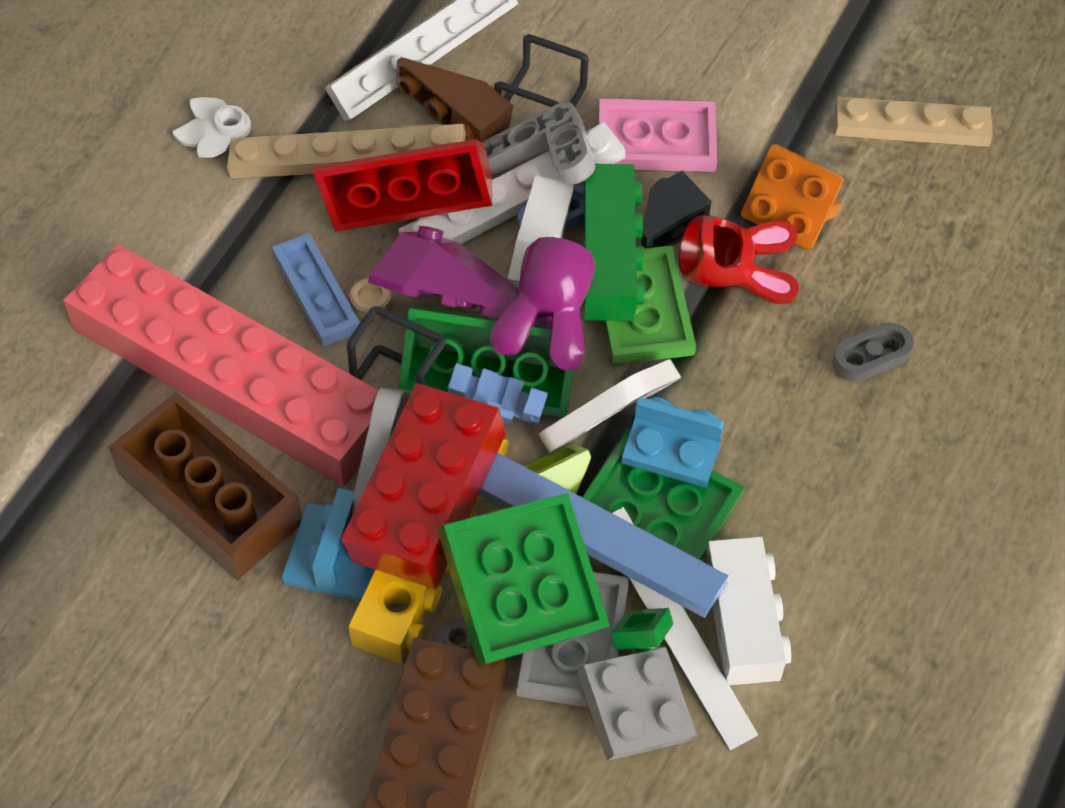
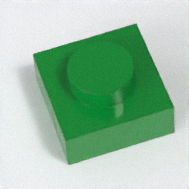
(642, 629)

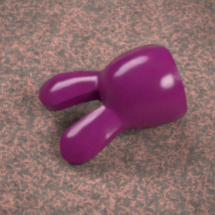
(553, 284)

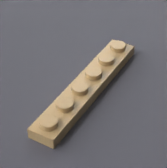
(301, 152)

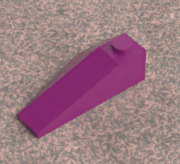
(442, 267)

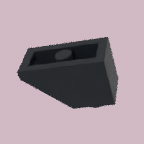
(671, 208)

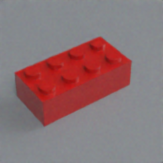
(423, 482)

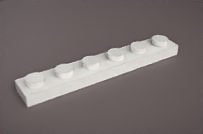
(422, 43)
(513, 190)

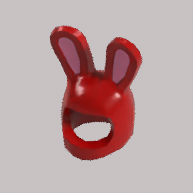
(723, 255)

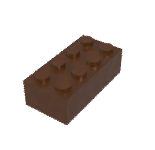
(206, 485)
(437, 729)

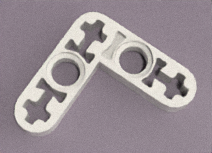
(609, 403)

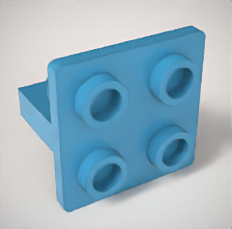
(673, 441)
(319, 555)

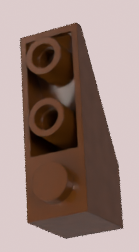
(455, 98)

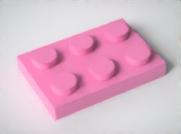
(663, 133)

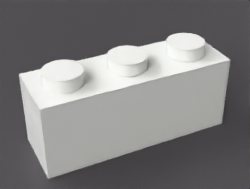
(748, 612)

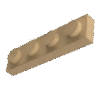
(913, 121)

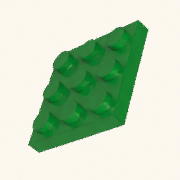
(665, 506)
(523, 578)

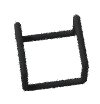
(514, 89)
(376, 310)

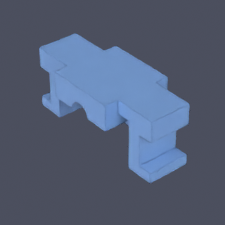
(498, 392)

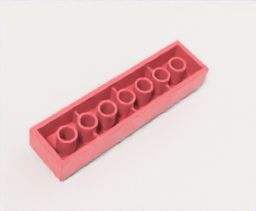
(225, 362)

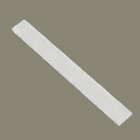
(700, 667)

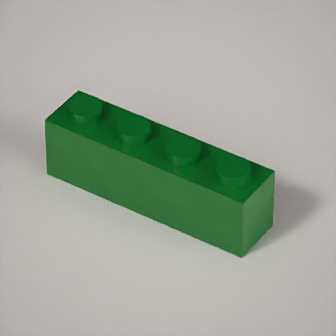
(611, 239)

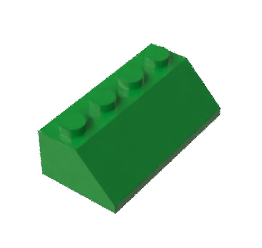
(469, 345)

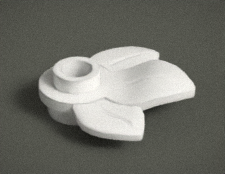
(213, 126)

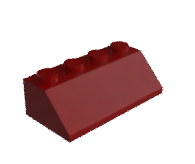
(406, 185)

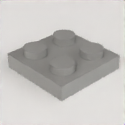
(636, 703)

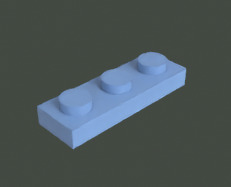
(316, 289)

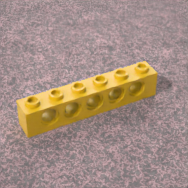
(388, 632)

